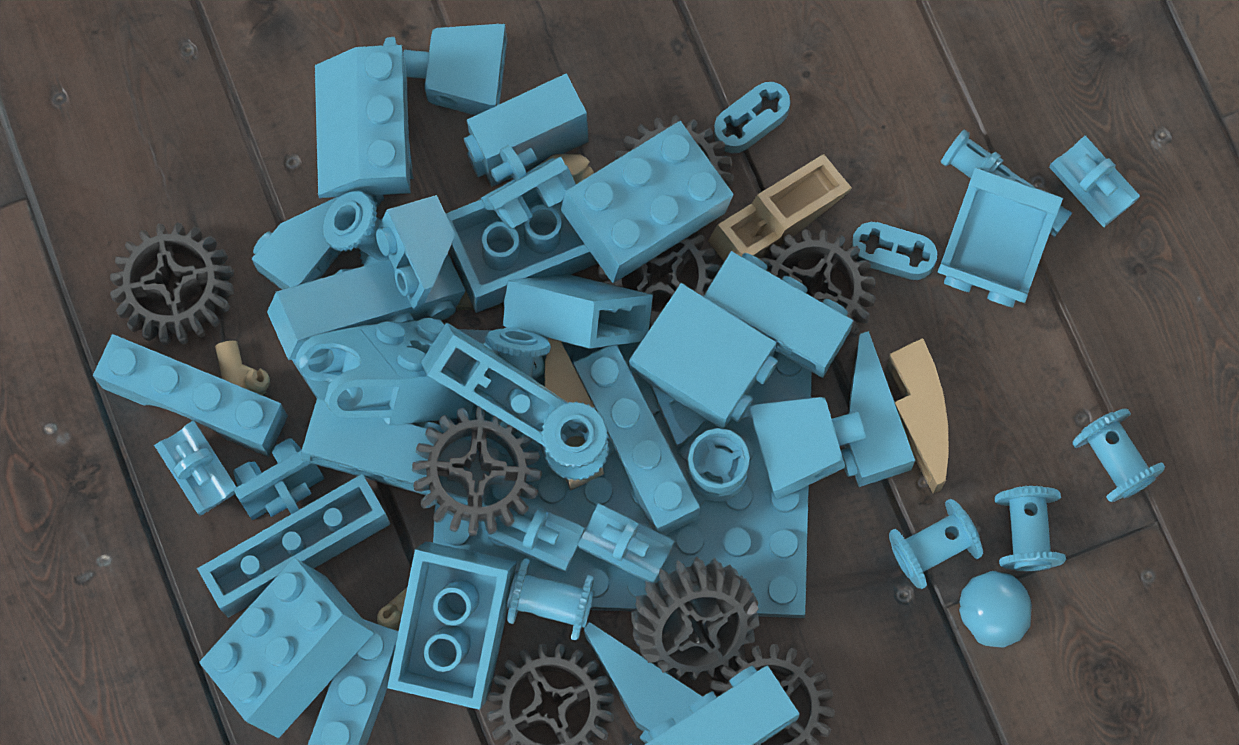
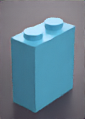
(543, 119)
(577, 310)
(704, 357)

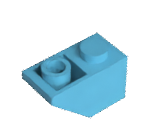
(417, 243)

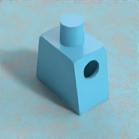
(462, 67)
(802, 441)

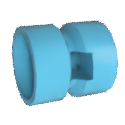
(718, 464)

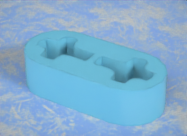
(745, 109)
(897, 240)

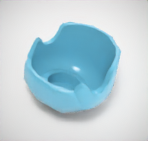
(996, 609)

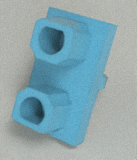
(1094, 181)
(508, 198)
(196, 468)
(279, 485)
(540, 536)
(625, 543)

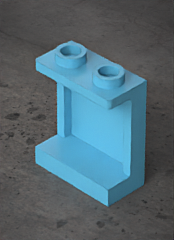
(999, 237)

